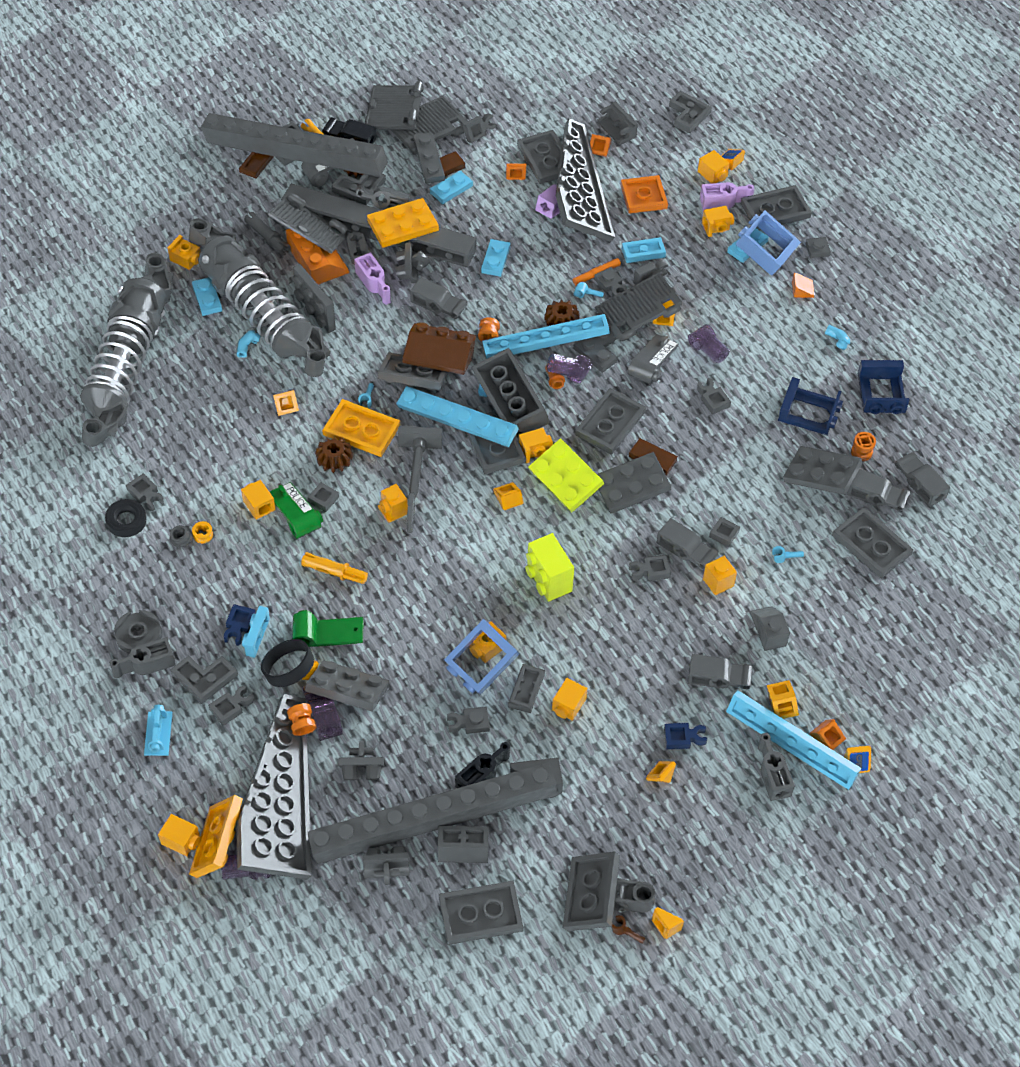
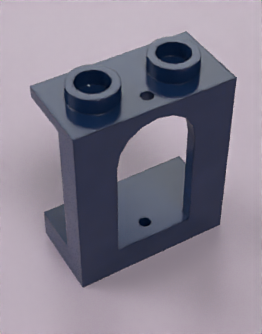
(882, 370)
(794, 393)

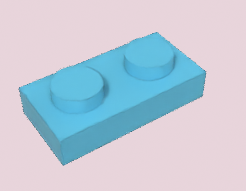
(451, 187)
(643, 250)
(739, 254)
(495, 257)
(206, 296)
(258, 624)

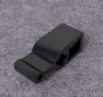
(350, 129)
(473, 773)

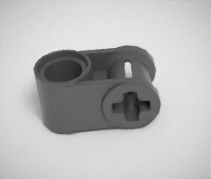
(629, 893)

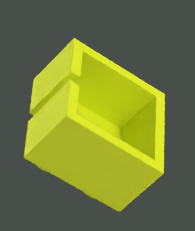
(549, 567)

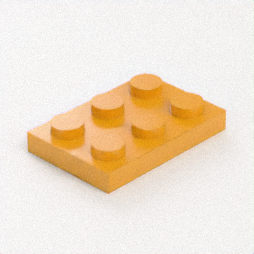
(402, 222)
(361, 427)
(216, 836)

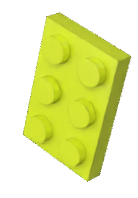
(566, 475)

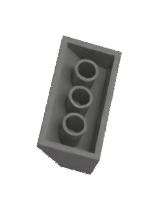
(510, 391)

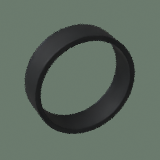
(294, 675)

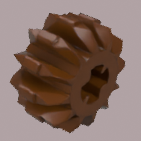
(560, 313)
(334, 454)

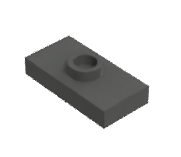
(526, 688)

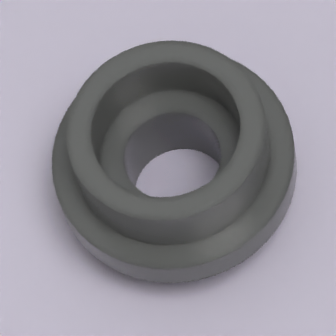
(178, 532)

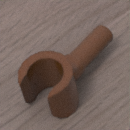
(626, 930)

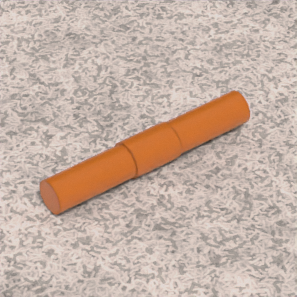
(590, 274)

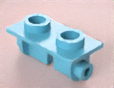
(158, 732)

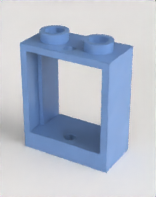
(777, 233)
(455, 669)

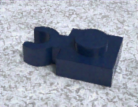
(238, 622)
(680, 736)

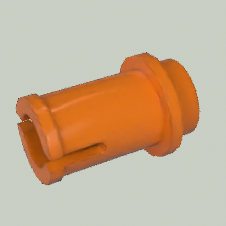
(556, 380)

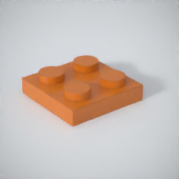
(644, 194)

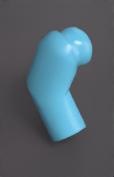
(840, 335)
(245, 340)

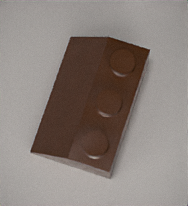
(439, 348)

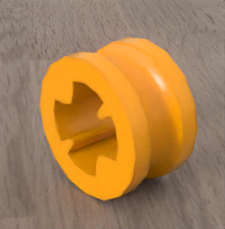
(199, 537)

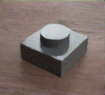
(818, 247)
(323, 497)
(724, 531)

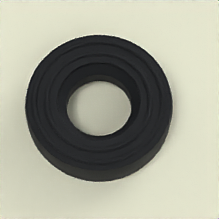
(120, 507)

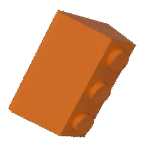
(316, 261)

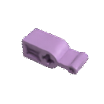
(723, 194)
(547, 202)
(372, 276)

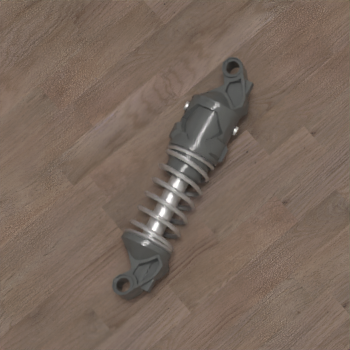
(243, 281)
(131, 326)

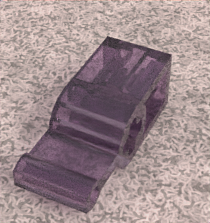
(325, 715)

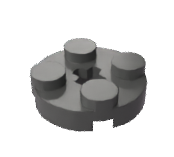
(129, 622)

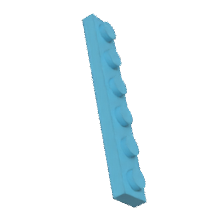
(548, 336)
(457, 416)
(793, 740)

